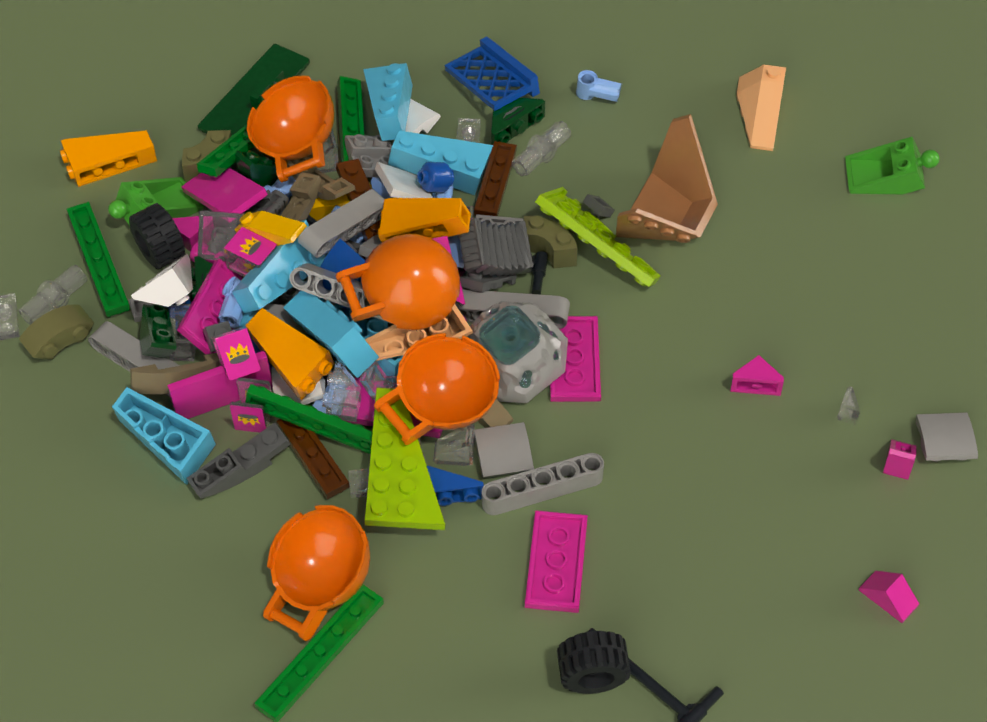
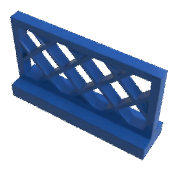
(505, 66)

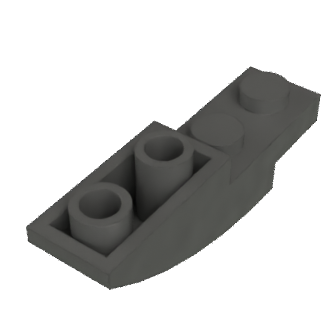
(237, 466)

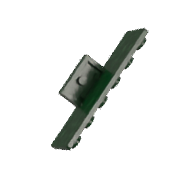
(234, 108)

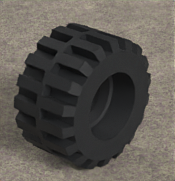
(157, 236)
(593, 662)

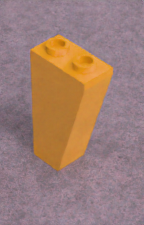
(106, 155)
(423, 216)
(290, 352)

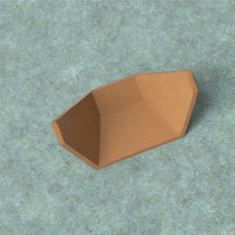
(677, 194)

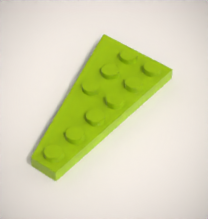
(593, 231)
(399, 480)

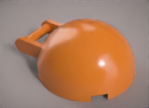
(293, 124)
(405, 282)
(442, 385)
(316, 566)

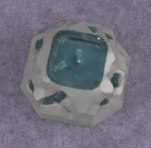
(532, 358)

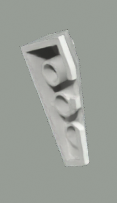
(169, 285)

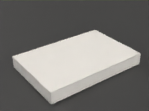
(400, 182)

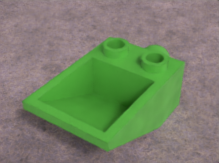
(889, 168)
(139, 195)

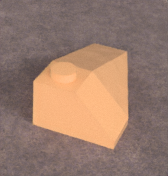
(760, 100)
(395, 341)

